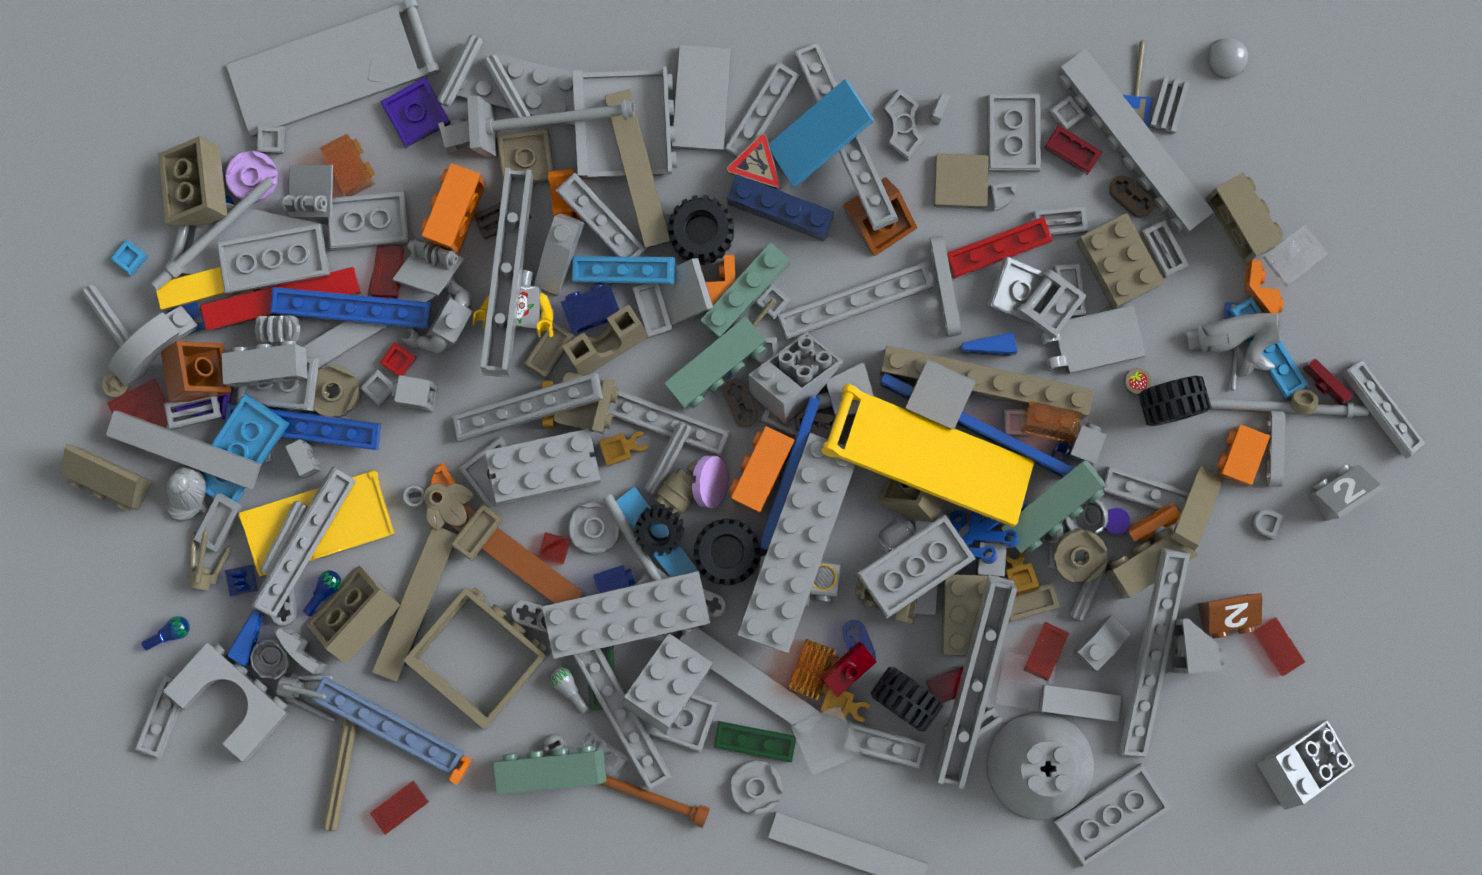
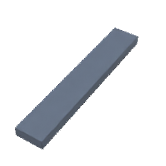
(388, 725)

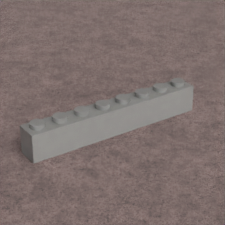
(1134, 142)

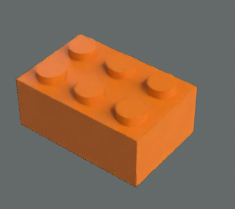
(453, 208)
(761, 469)

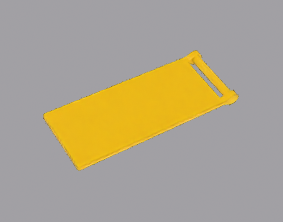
(931, 457)

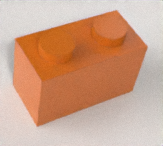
(1242, 455)

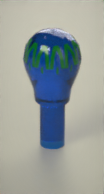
(326, 585)
(174, 629)

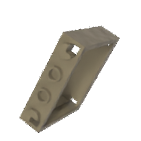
(446, 688)

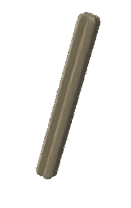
(339, 775)

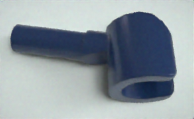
(1063, 447)

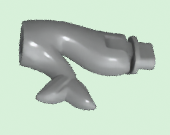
(1231, 332)

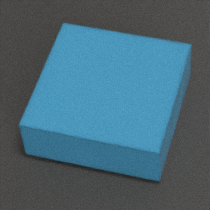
(129, 257)

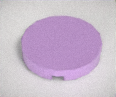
(248, 171)
(710, 481)

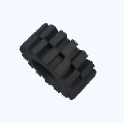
(652, 542)

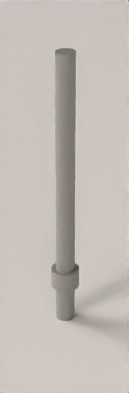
(174, 268)
(629, 535)

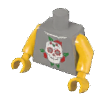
(533, 310)

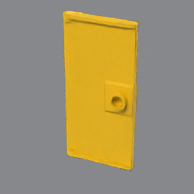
(357, 522)

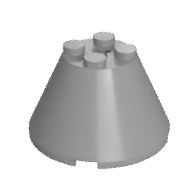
(1021, 751)

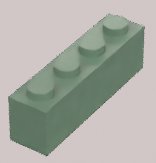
(745, 291)
(716, 362)
(1056, 505)
(550, 771)

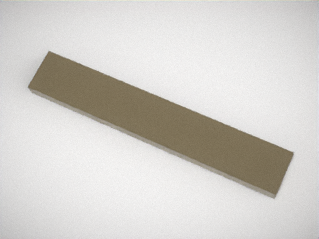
(638, 174)
(415, 604)

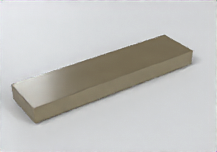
(1197, 508)

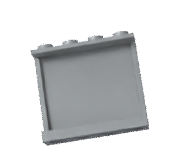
(595, 138)

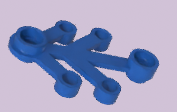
(980, 532)

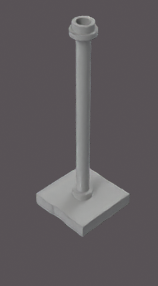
(484, 126)

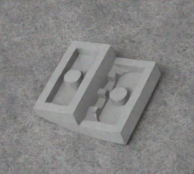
(297, 648)

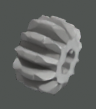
(277, 328)

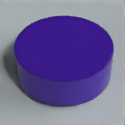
(1117, 521)

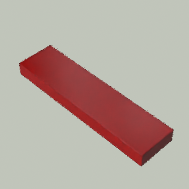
(995, 248)

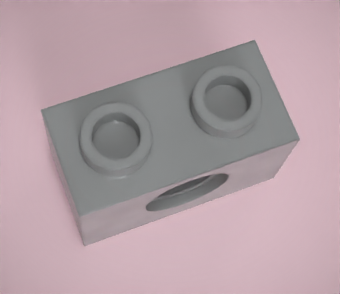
(415, 393)

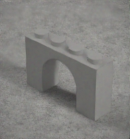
(263, 711)

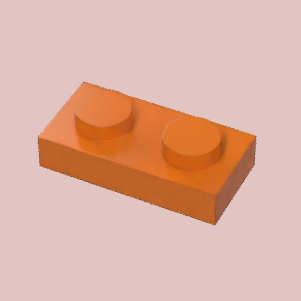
(1163, 517)

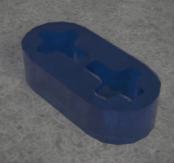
(863, 636)

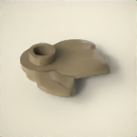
(450, 507)

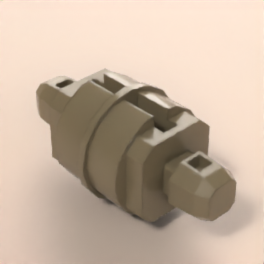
(677, 490)

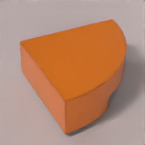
(442, 476)
(462, 767)

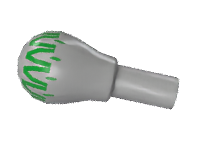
(564, 682)

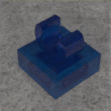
(241, 580)

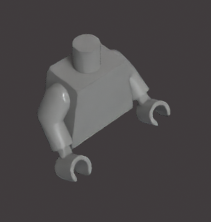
(447, 323)

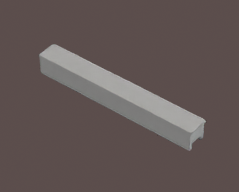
(507, 273)
(976, 681)

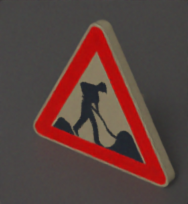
(756, 163)

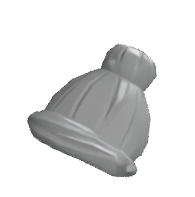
(186, 493)

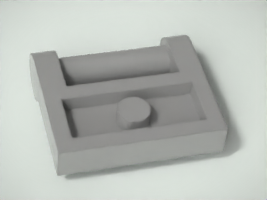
(1059, 308)

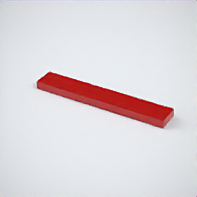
(258, 303)

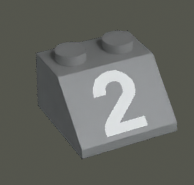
(1344, 492)

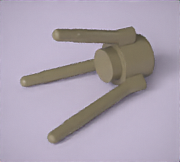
(200, 576)

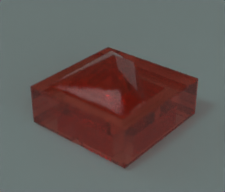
(554, 548)

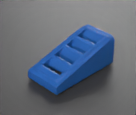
(994, 345)
(247, 639)

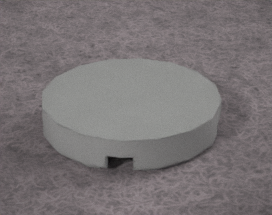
(593, 528)
(756, 787)

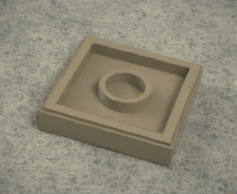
(526, 152)
(961, 180)

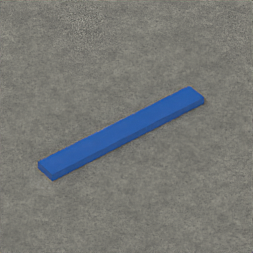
(988, 432)

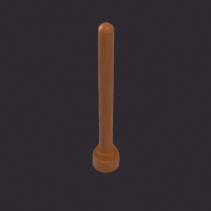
(696, 814)

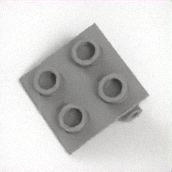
(309, 191)
(428, 267)

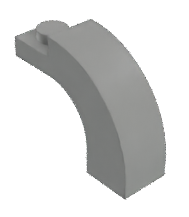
(147, 343)

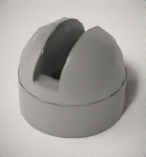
(415, 500)
(552, 739)

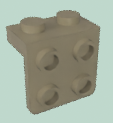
(592, 416)

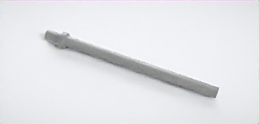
(1348, 410)

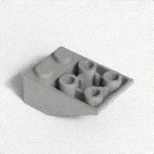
(793, 376)
(1305, 765)

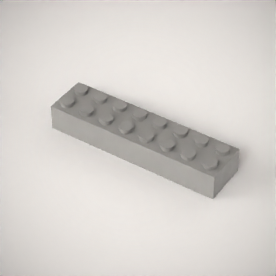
(796, 547)

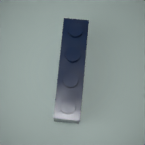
(780, 207)

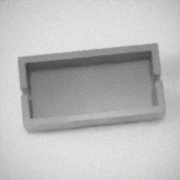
(542, 467)

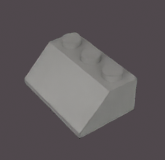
(1194, 650)

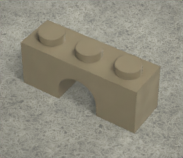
(621, 335)

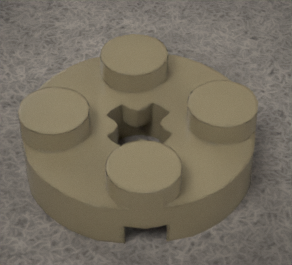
(347, 385)
(1065, 553)

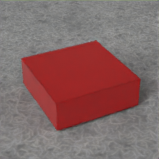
(398, 360)

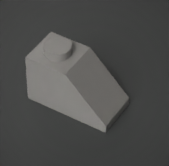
(1102, 643)

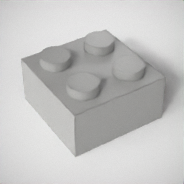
(303, 459)

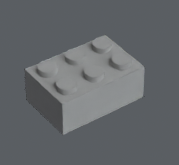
(666, 684)

